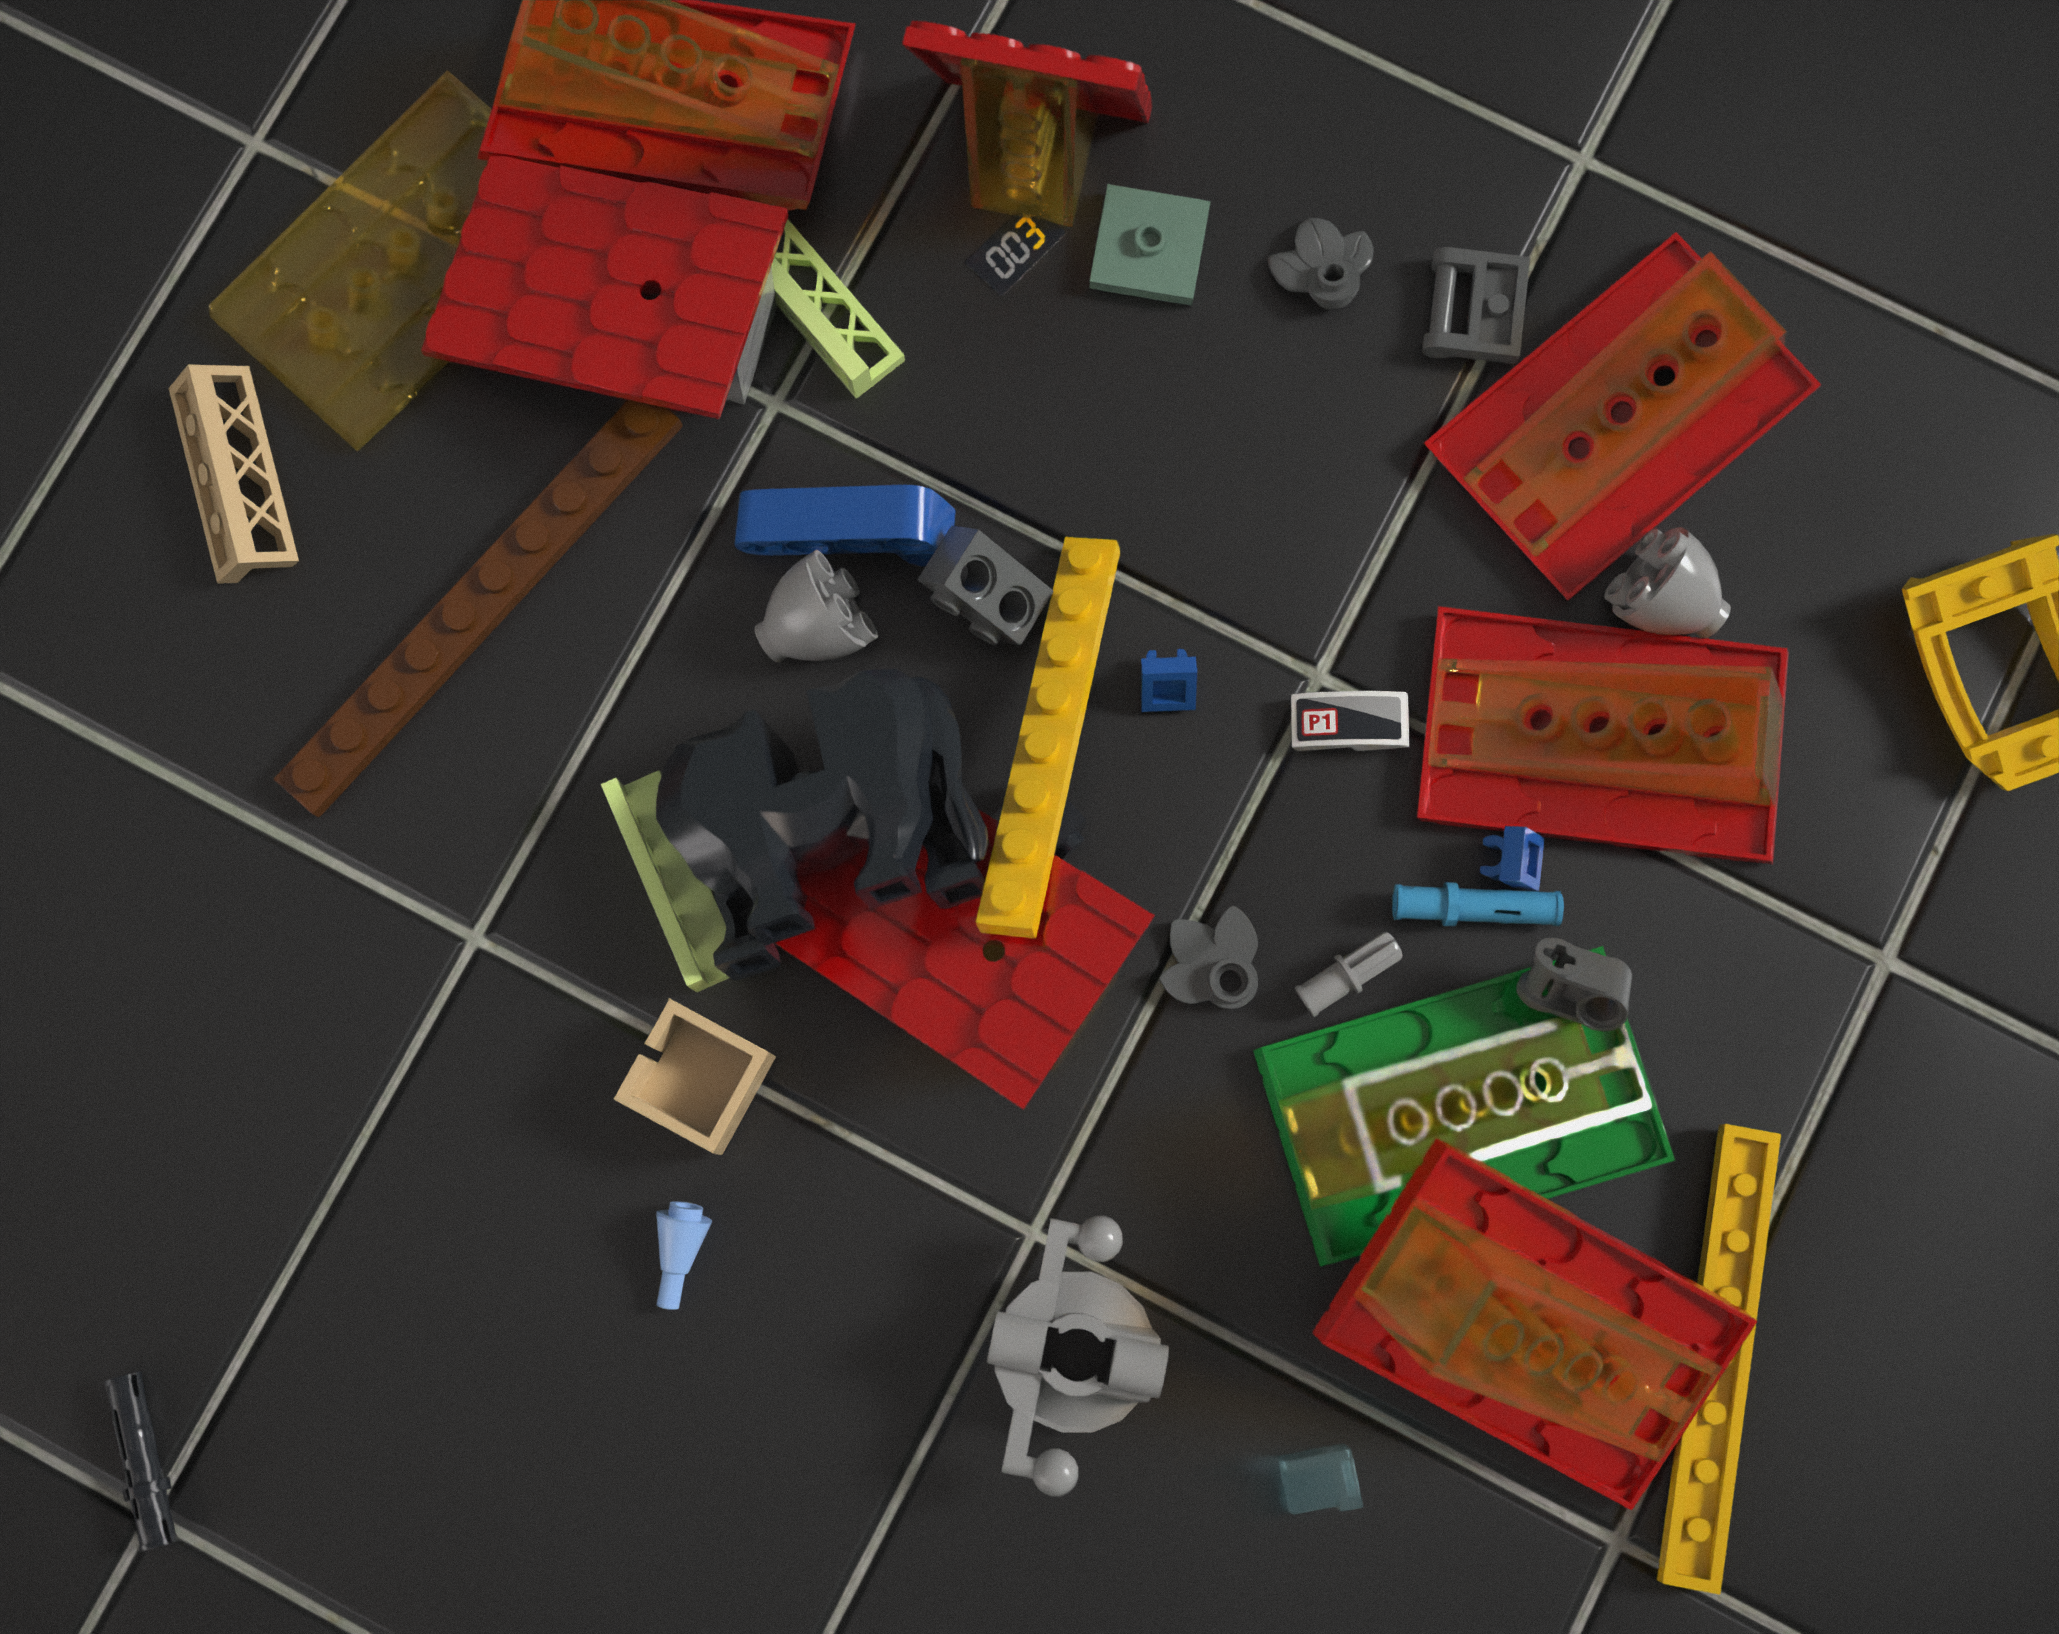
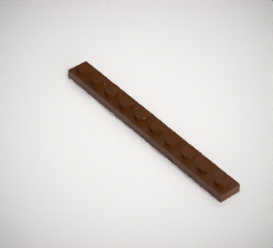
(476, 604)

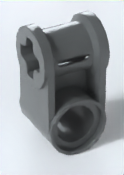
(1579, 985)

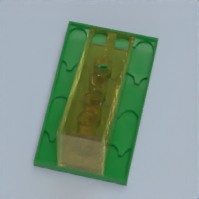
(1463, 1067)

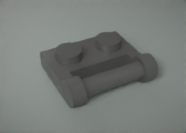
(1493, 310)

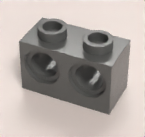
(989, 578)

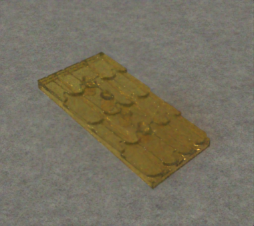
(359, 274)

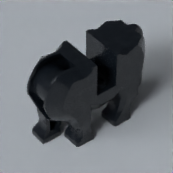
(886, 788)

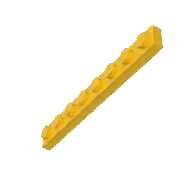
(1048, 739)
(1709, 1448)

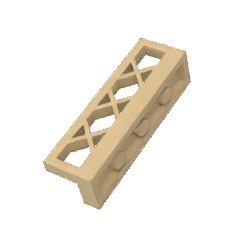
(214, 475)

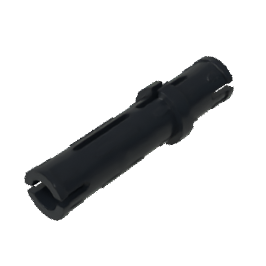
(141, 1462)

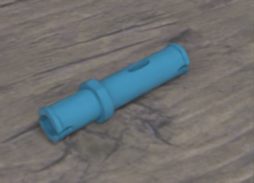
(1477, 905)

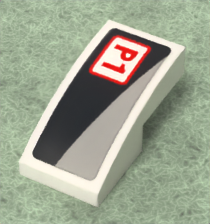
(1350, 720)

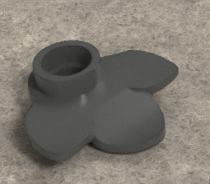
(1323, 256)
(1207, 954)

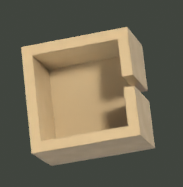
(700, 1080)

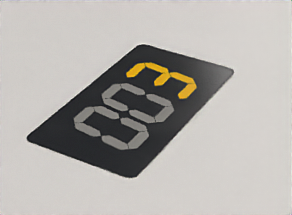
(1013, 251)

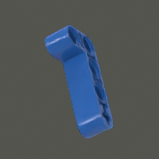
(844, 521)

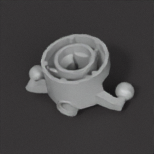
(1067, 1303)

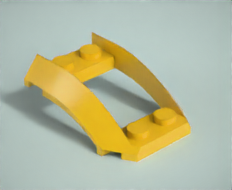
(1971, 592)

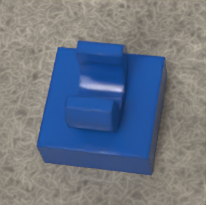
(1168, 682)
(1520, 858)

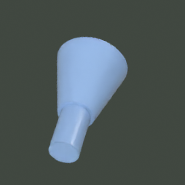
(680, 1238)

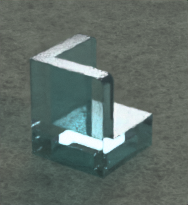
(1320, 1479)

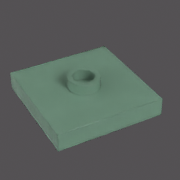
(1149, 244)

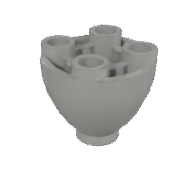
(1670, 587)
(814, 614)

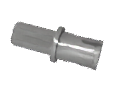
(1349, 973)

